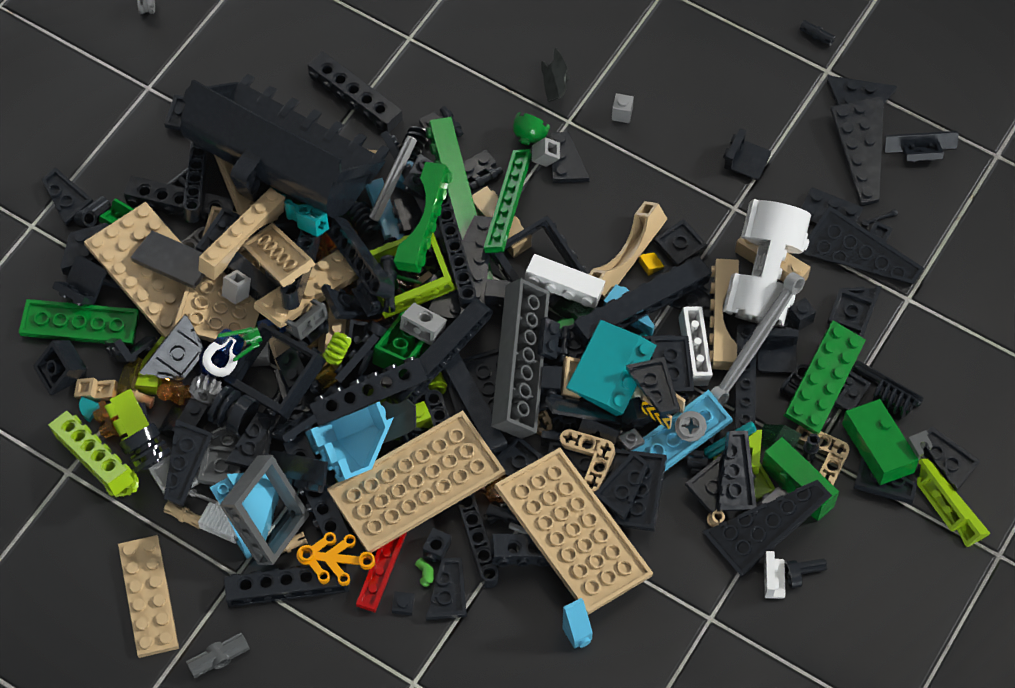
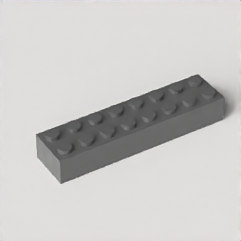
(518, 362)

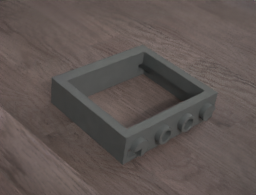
(243, 524)

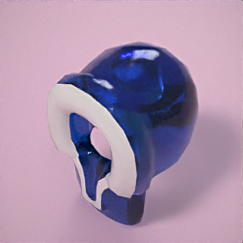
(219, 355)

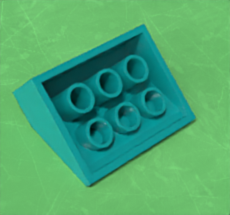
(602, 368)

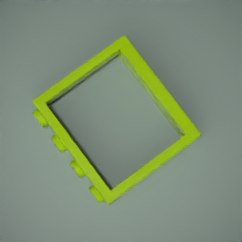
(422, 293)

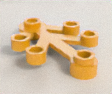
(333, 557)

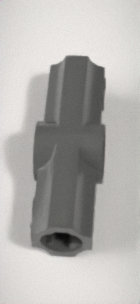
(218, 655)

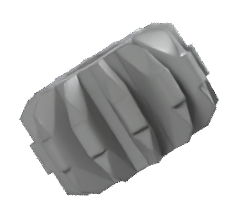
(205, 388)

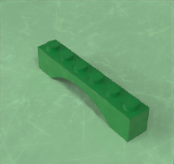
(412, 251)

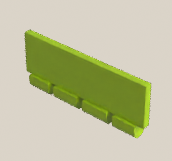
(130, 416)

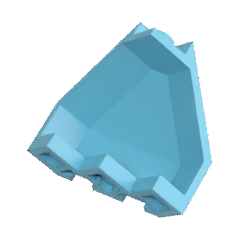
(351, 441)
(259, 504)

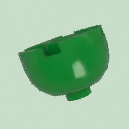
(529, 129)

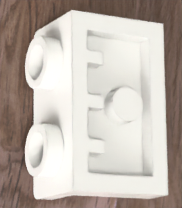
(774, 576)

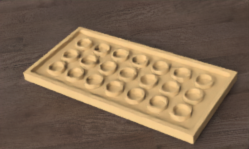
(150, 291)
(210, 310)
(416, 482)
(573, 530)

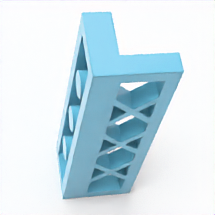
(387, 221)

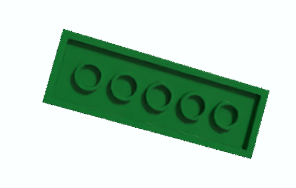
(78, 322)
(824, 377)

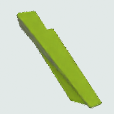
(949, 504)

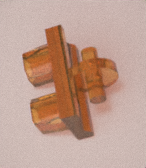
(173, 391)
(100, 415)

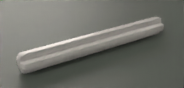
(392, 178)

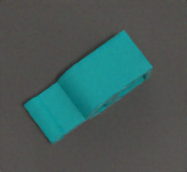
(307, 218)

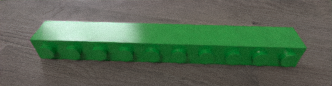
(447, 151)

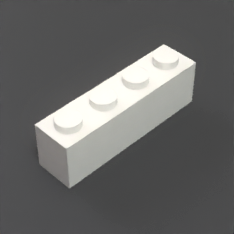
(565, 281)
(693, 326)

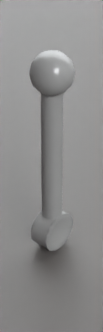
(193, 493)

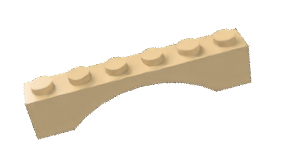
(645, 226)
(221, 252)
(724, 347)

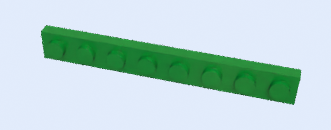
(507, 201)

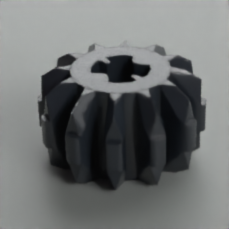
(562, 424)

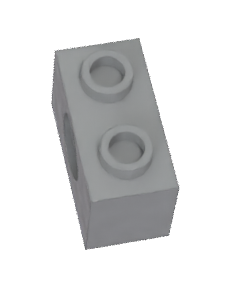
(422, 323)

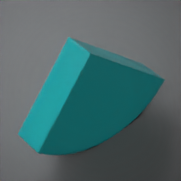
(87, 408)

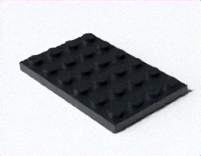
(646, 502)

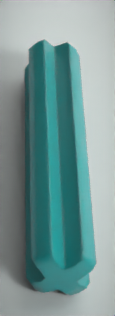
(719, 446)

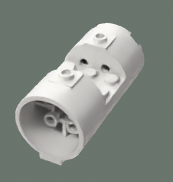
(776, 231)

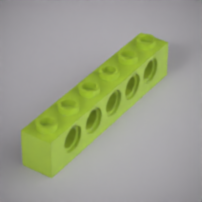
(91, 452)

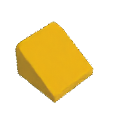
(650, 263)

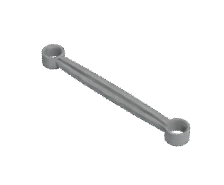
(792, 285)

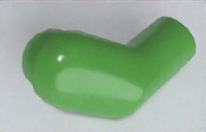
(427, 572)

